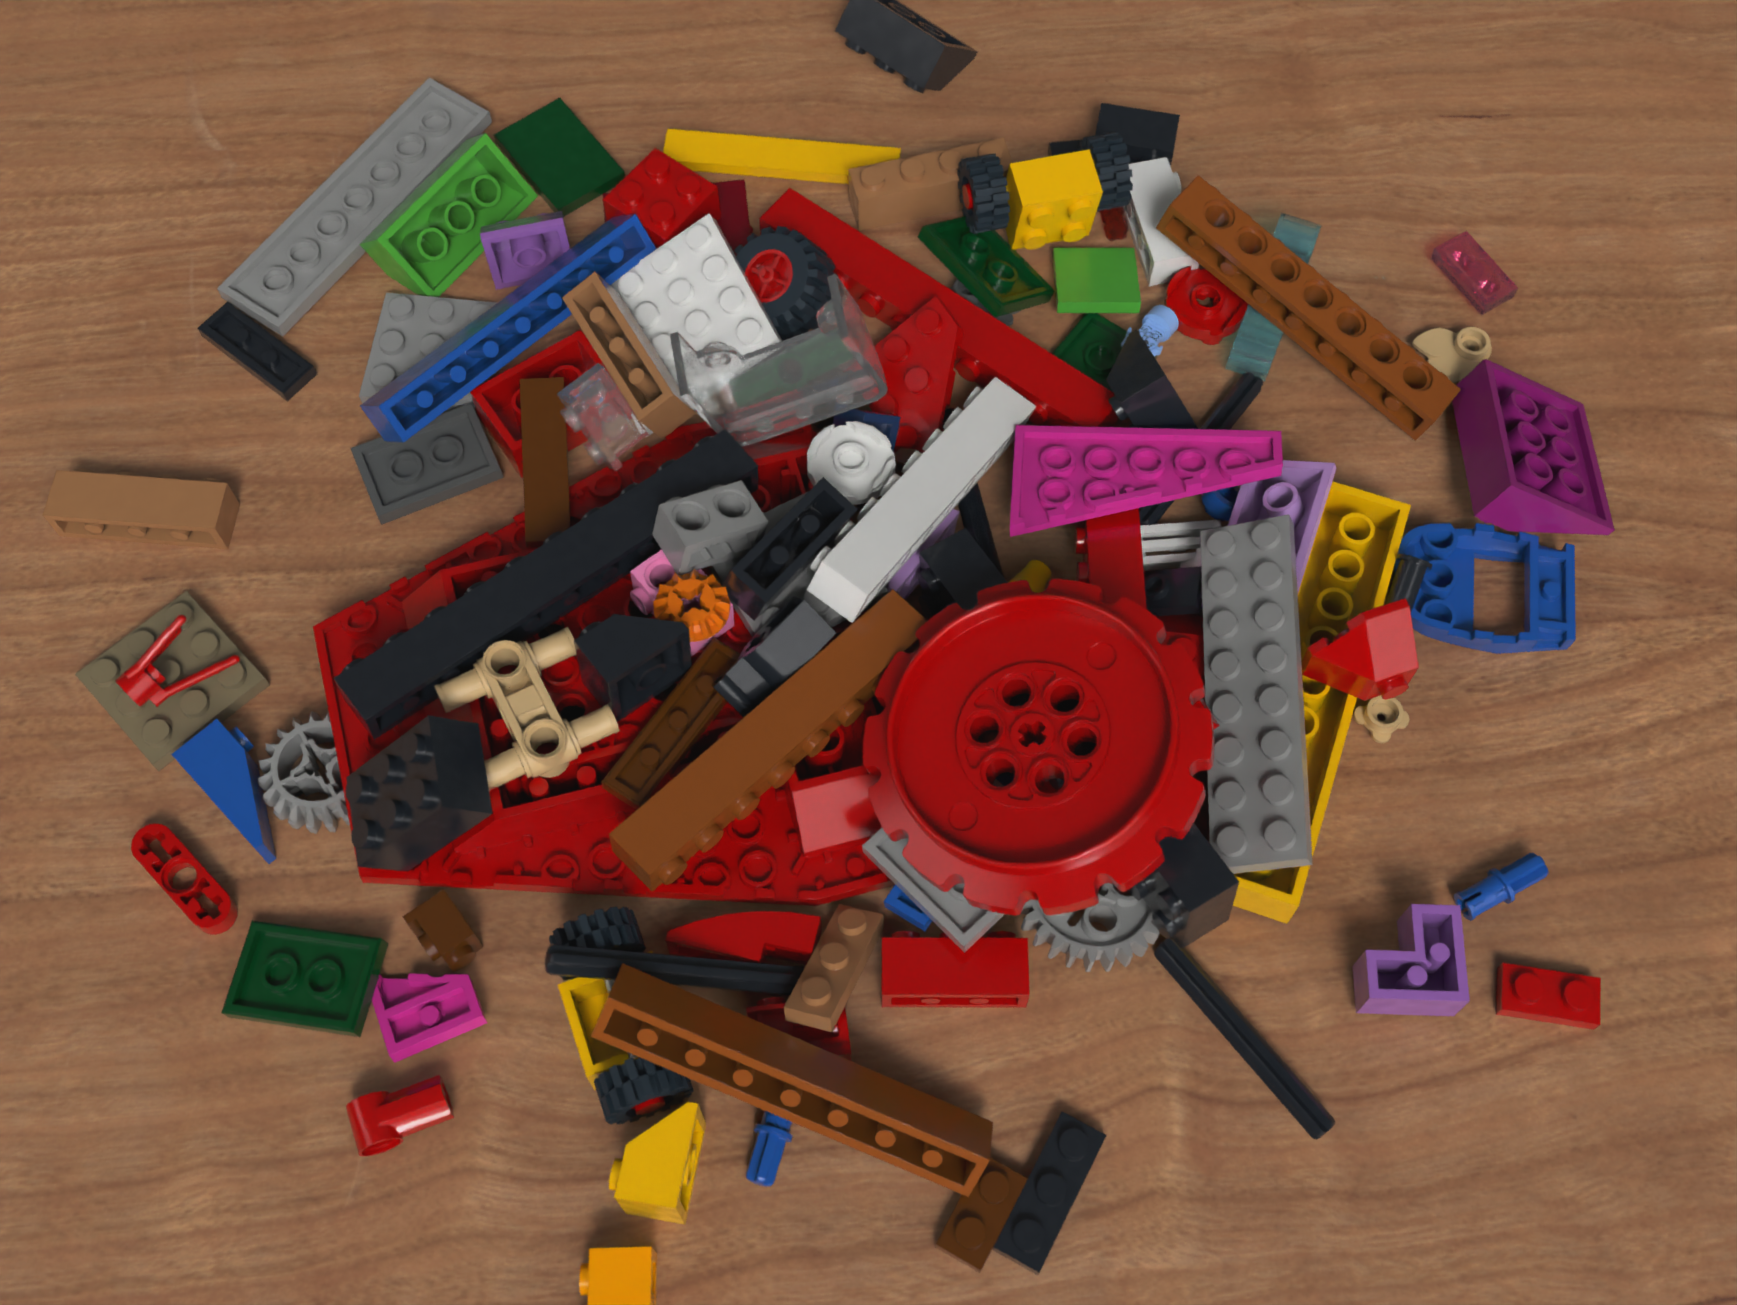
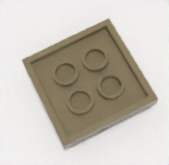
(183, 715)

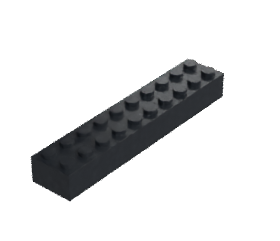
(1193, 885)

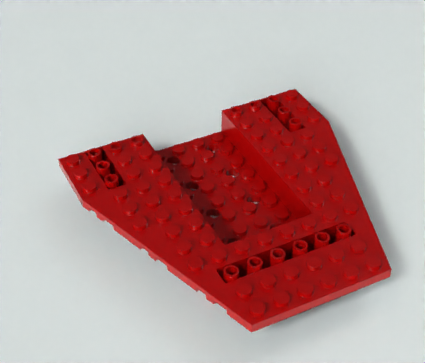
(555, 831)

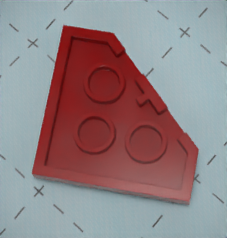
(919, 372)

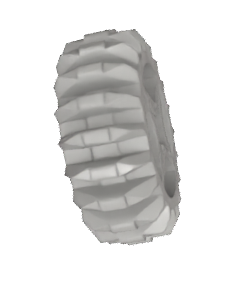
(305, 778)

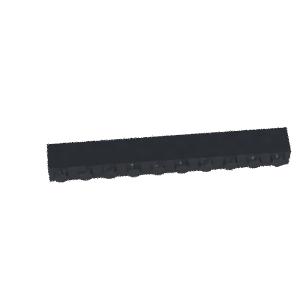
(533, 588)

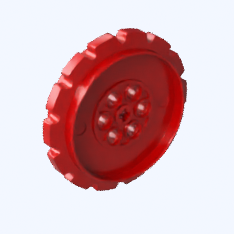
(1114, 801)

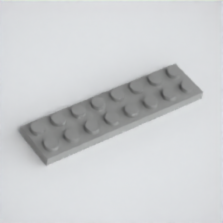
(325, 231)
(1256, 696)

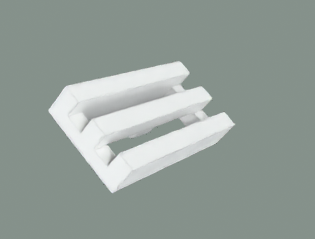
(1172, 538)

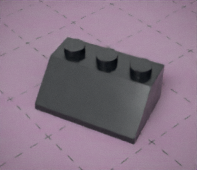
(904, 43)

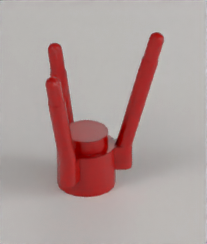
(143, 679)

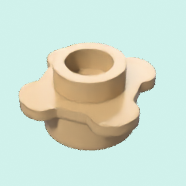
(1393, 713)

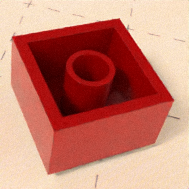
(663, 197)

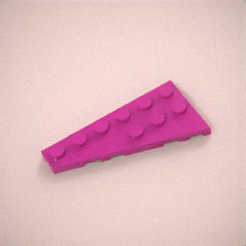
(1101, 471)

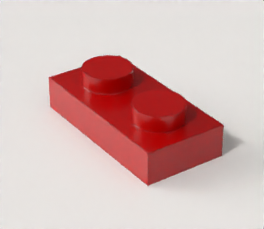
(1548, 996)

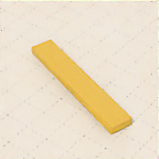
(772, 156)

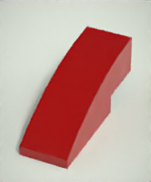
(748, 937)

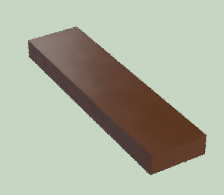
(544, 459)
(671, 730)

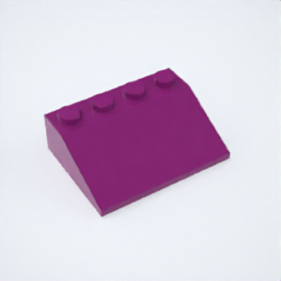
(1528, 455)

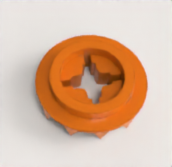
(713, 599)

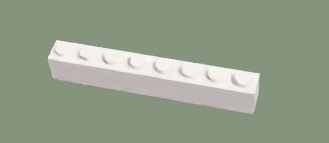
(919, 500)

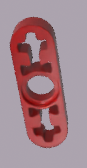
(185, 899)

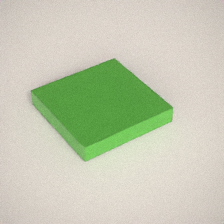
(1096, 280)

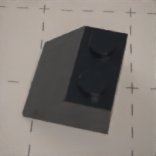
(1144, 390)
(631, 660)

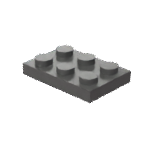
(429, 467)

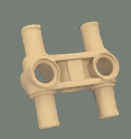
(527, 708)

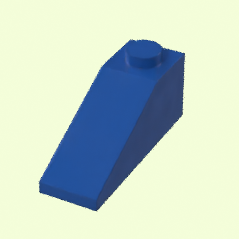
(230, 777)

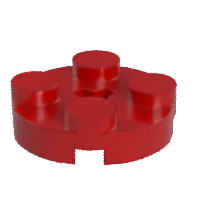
(1202, 322)

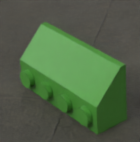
(439, 224)

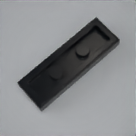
(257, 351)

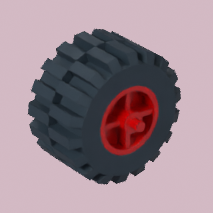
(787, 277)

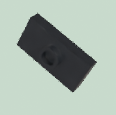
(1174, 591)

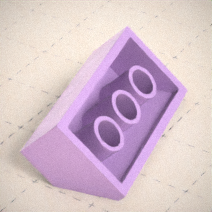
(1297, 492)

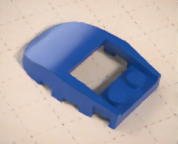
(1447, 591)

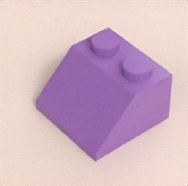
(523, 247)

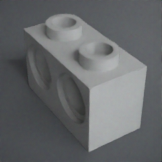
(709, 527)

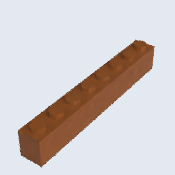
(765, 745)
(795, 1080)

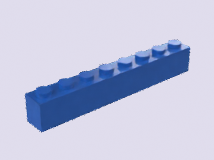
(503, 331)

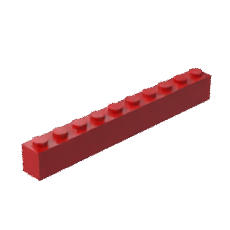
(989, 348)

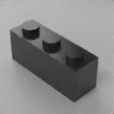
(788, 548)

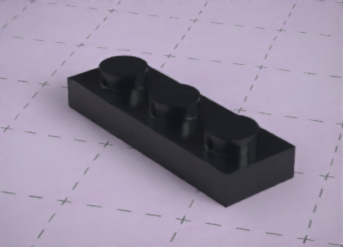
(1049, 1193)

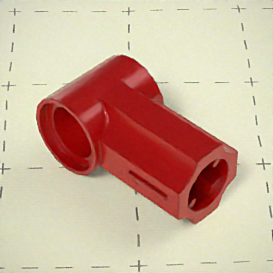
(384, 1118)

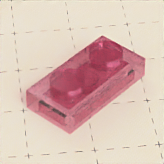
(1474, 272)

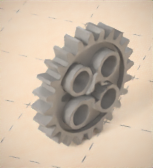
(1125, 917)

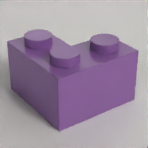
(1424, 974)

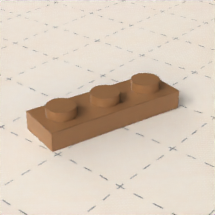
(834, 968)

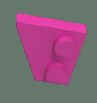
(425, 1011)

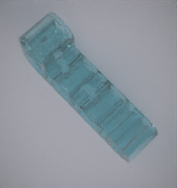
(1258, 337)

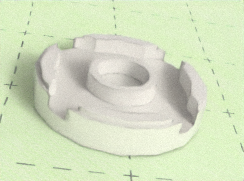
(852, 459)

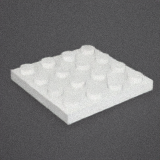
(696, 290)

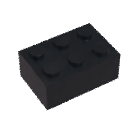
(418, 794)

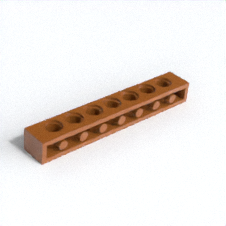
(1307, 308)

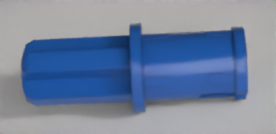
(1501, 885)
(768, 1149)

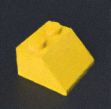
(661, 1167)

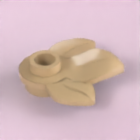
(1449, 353)

